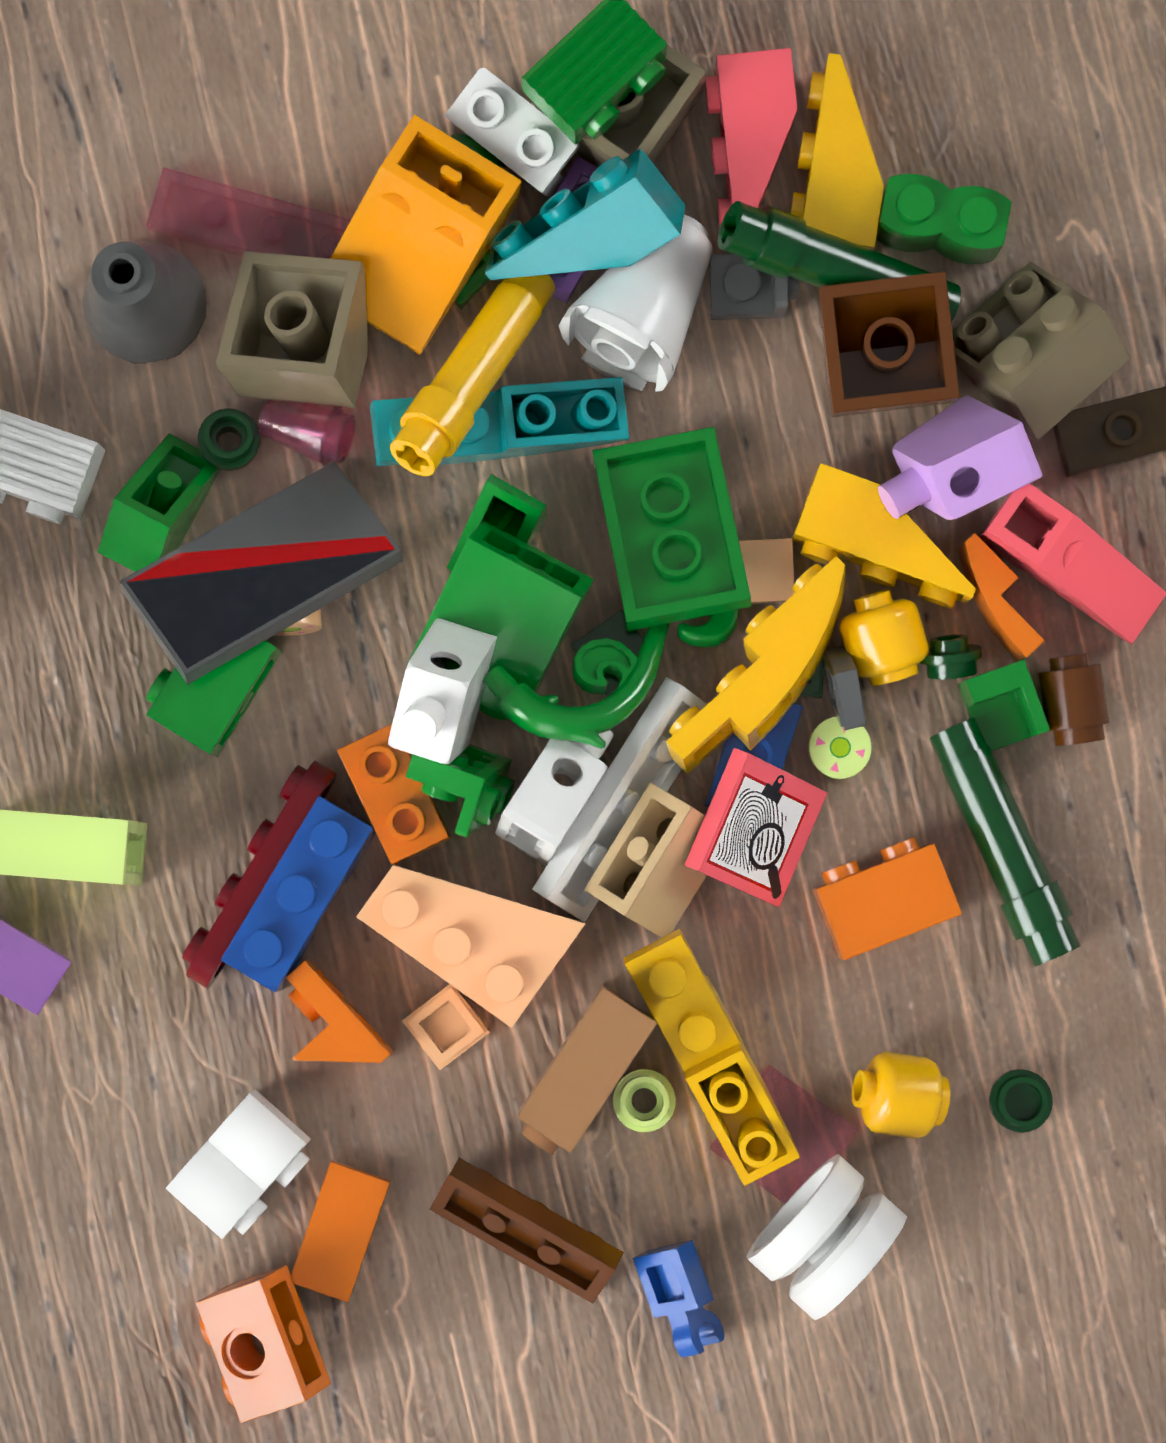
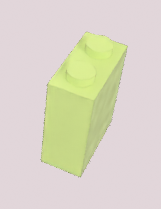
(72, 847)

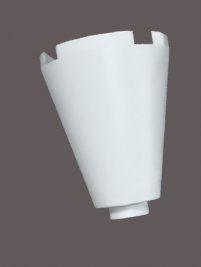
(641, 312)

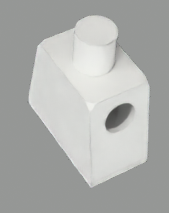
(440, 704)
(544, 809)

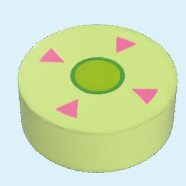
(838, 751)

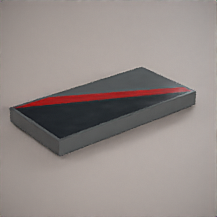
(261, 572)

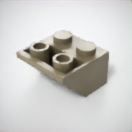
(1037, 349)

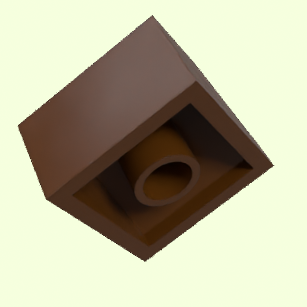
(888, 344)

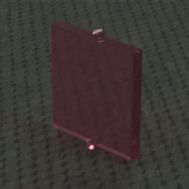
(813, 1127)

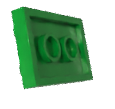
(671, 529)

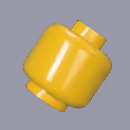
(884, 637)
(901, 1095)

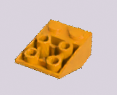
(425, 230)

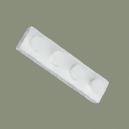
(639, 762)

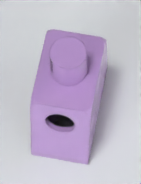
(960, 462)

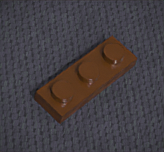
(526, 1230)

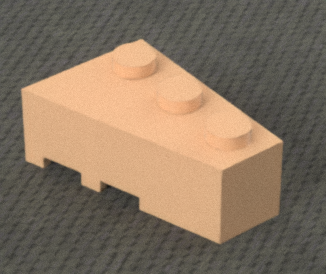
(471, 939)

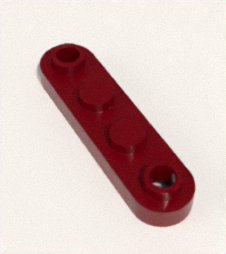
(239, 892)

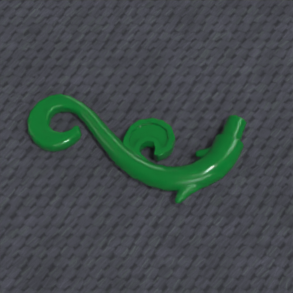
(593, 660)

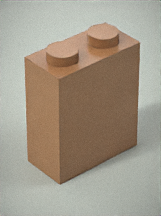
(584, 1071)

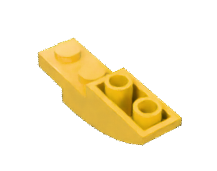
(784, 653)
(712, 1057)

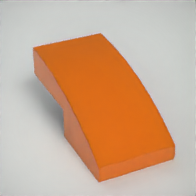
(991, 579)

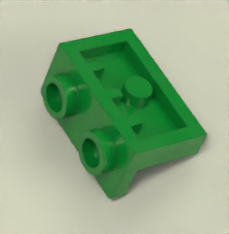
(473, 775)

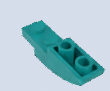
(523, 421)

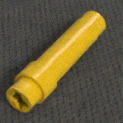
(446, 408)

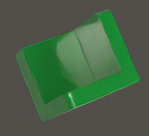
(1004, 705)

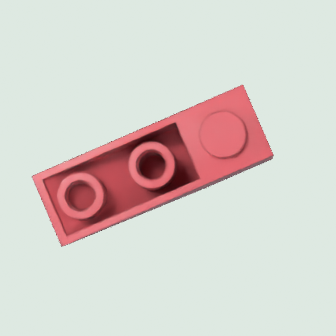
(756, 114)
(1072, 561)

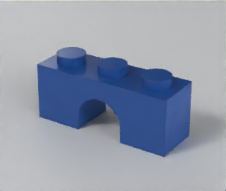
(298, 894)

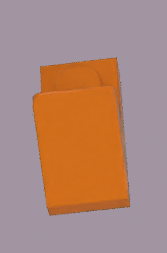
(348, 1033)

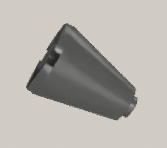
(144, 301)

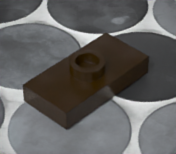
(1113, 432)

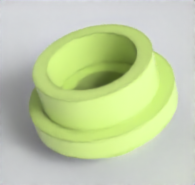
(658, 1115)

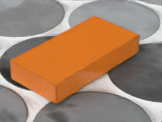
(339, 1231)

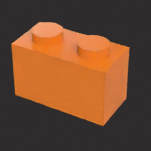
(885, 900)

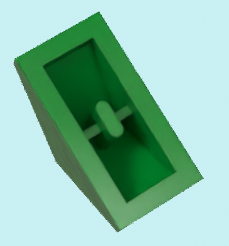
(505, 509)

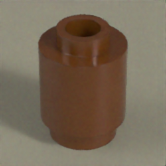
(1074, 700)

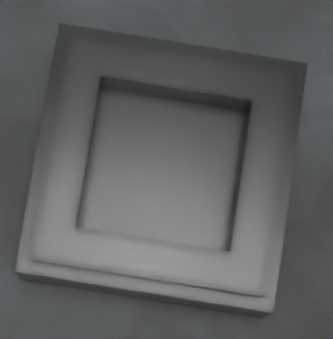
(844, 688)

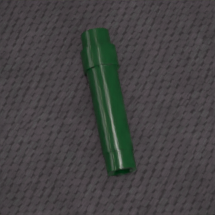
(788, 247)
(1031, 900)

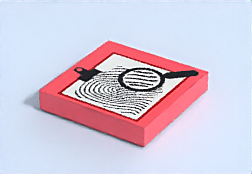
(756, 827)

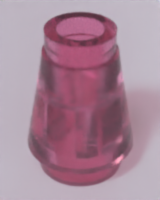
(309, 429)

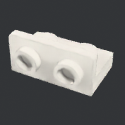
(513, 131)

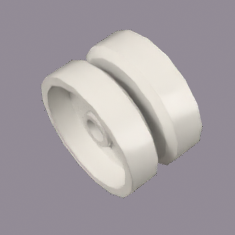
(827, 1237)

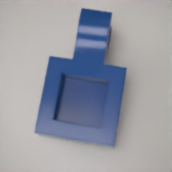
(679, 1289)

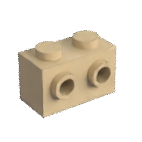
(645, 865)

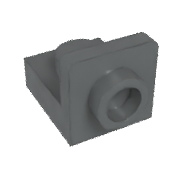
(747, 292)

